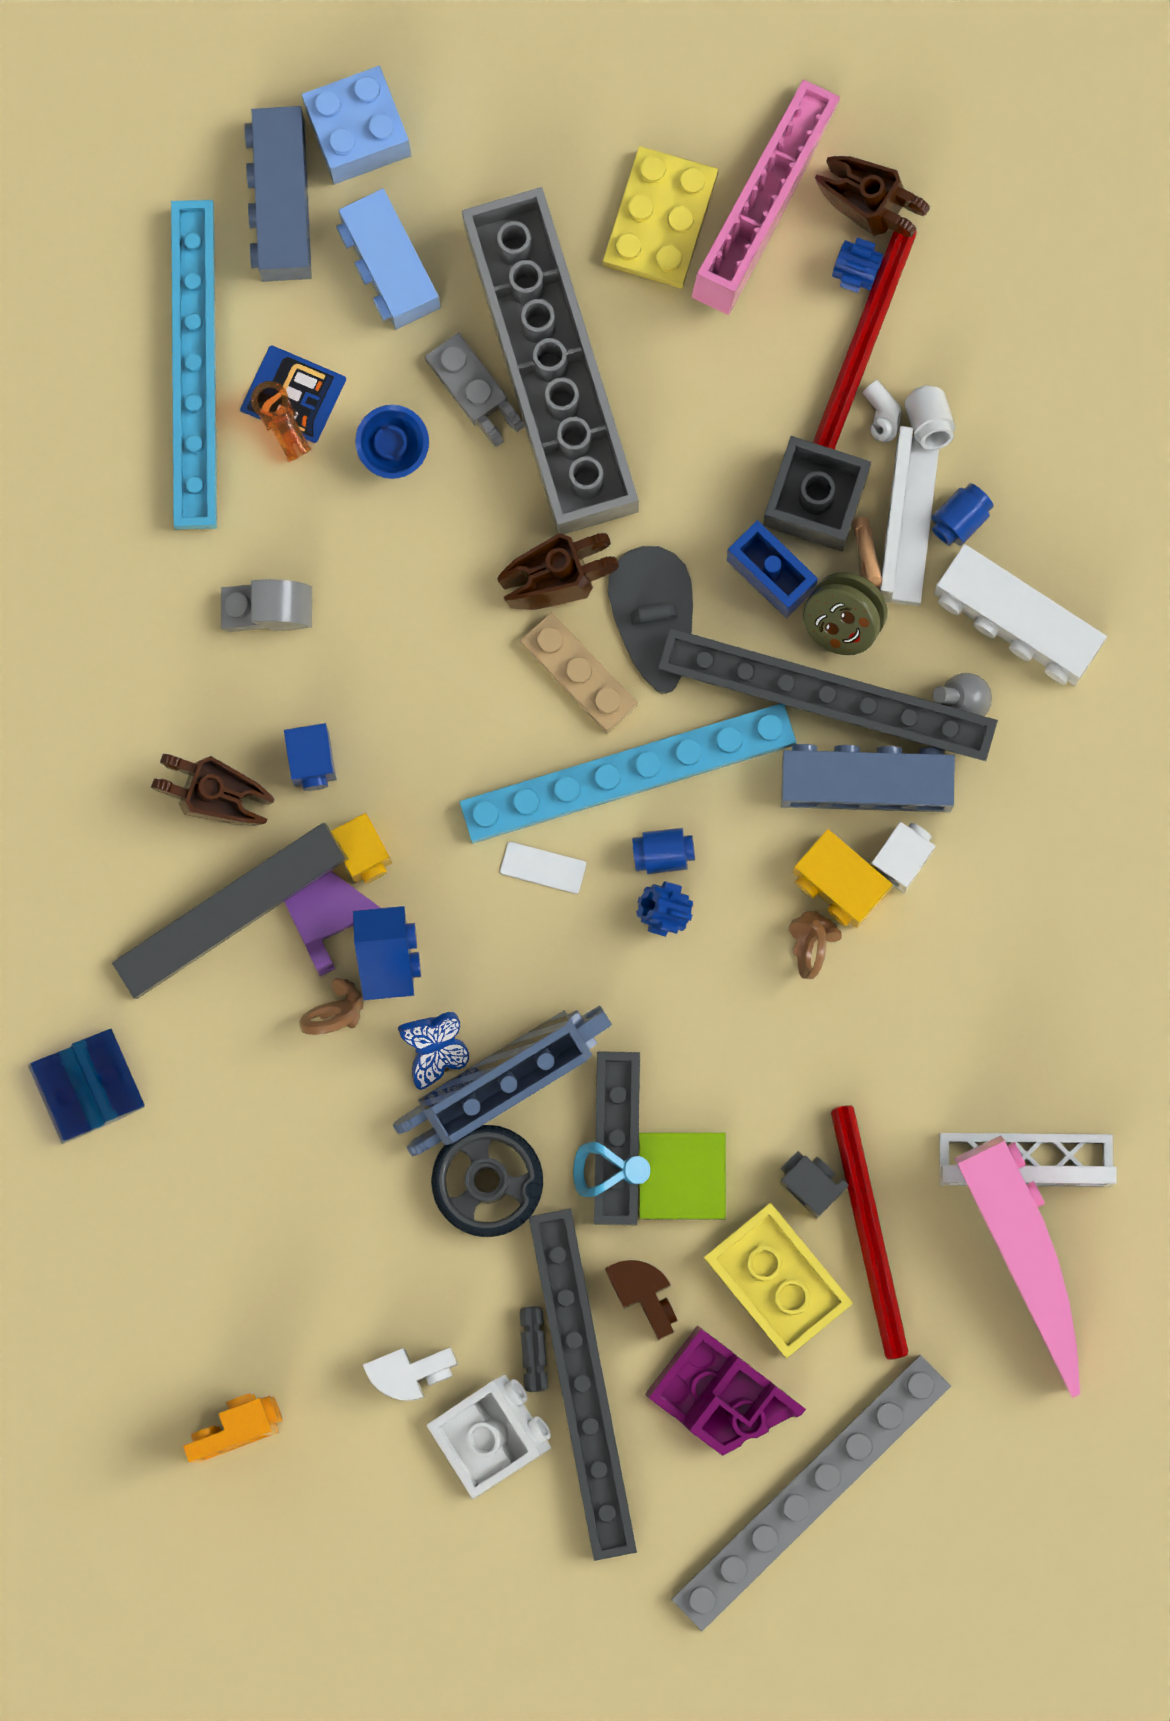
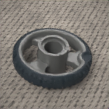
(461, 1209)

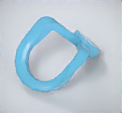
(633, 1170)

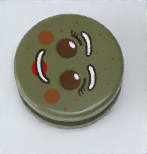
(845, 613)

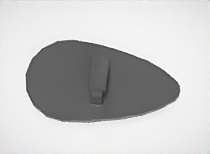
(647, 599)

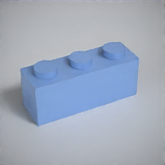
(387, 259)

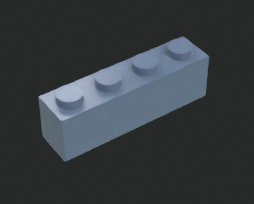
(280, 194)
(867, 779)

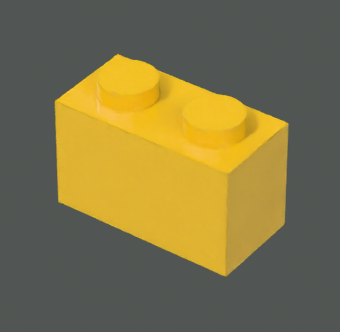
(841, 880)

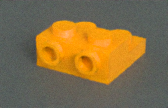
(243, 1424)

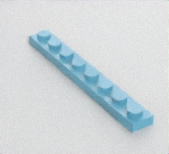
(194, 365)
(627, 773)

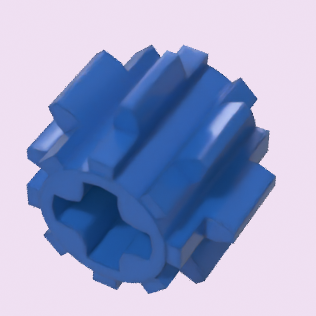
(857, 265)
(664, 908)

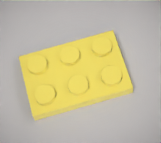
(660, 217)
(778, 1280)

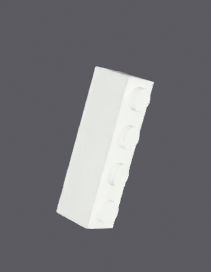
(1019, 615)

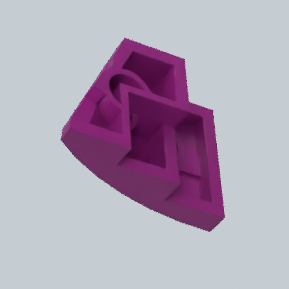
(719, 1394)

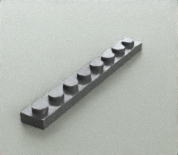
(828, 694)
(582, 1384)

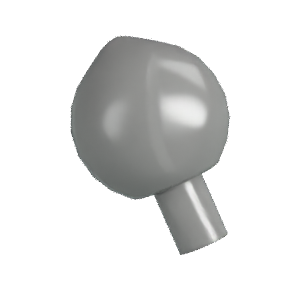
(965, 693)

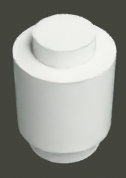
(930, 417)

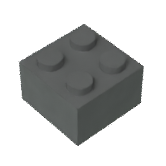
(816, 493)

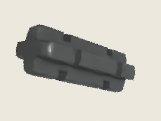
(533, 1349)

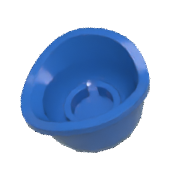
(392, 441)

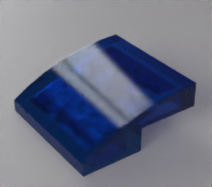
(86, 1086)

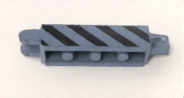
(504, 1078)

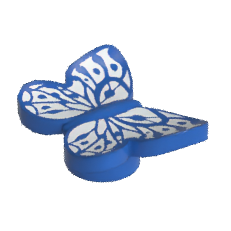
(434, 1047)

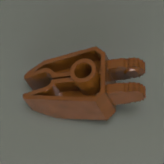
(870, 195)
(556, 572)
(213, 791)

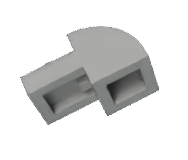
(266, 604)

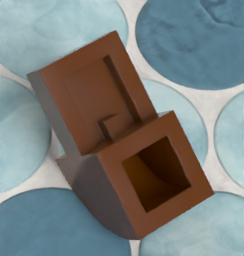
(640, 1282)

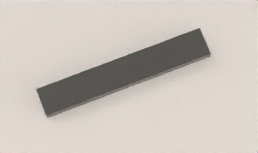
(230, 910)

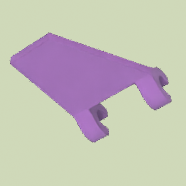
(324, 911)

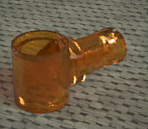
(281, 421)

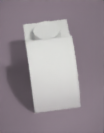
(400, 1378)

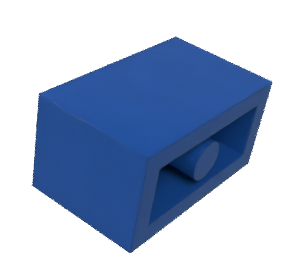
(771, 569)
(384, 953)

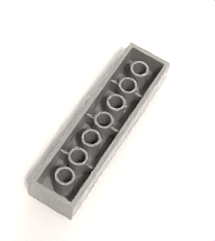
(550, 361)

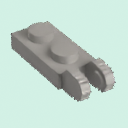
(472, 386)

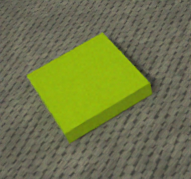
(684, 1176)

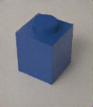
(310, 756)

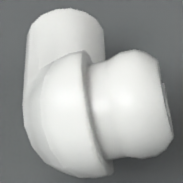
(887, 412)

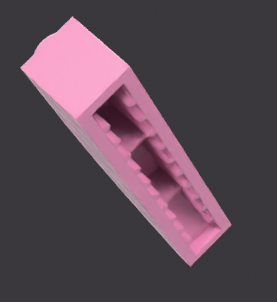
(764, 198)
(1025, 1244)

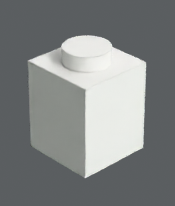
(904, 855)

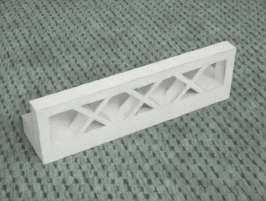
(908, 521)
(1042, 1175)

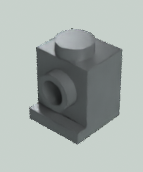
(811, 1183)

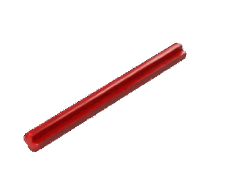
(863, 340)
(869, 1232)

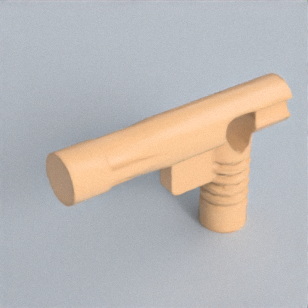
(867, 551)

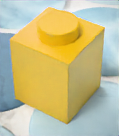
(363, 848)

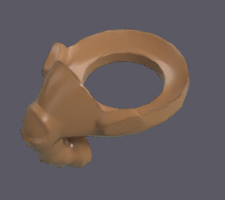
(806, 931)
(345, 1011)

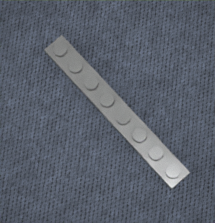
(811, 1493)

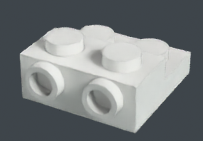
(490, 1435)

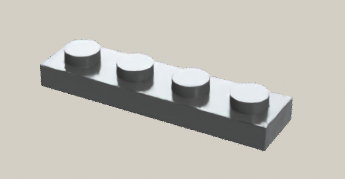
(619, 1132)

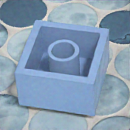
(356, 124)

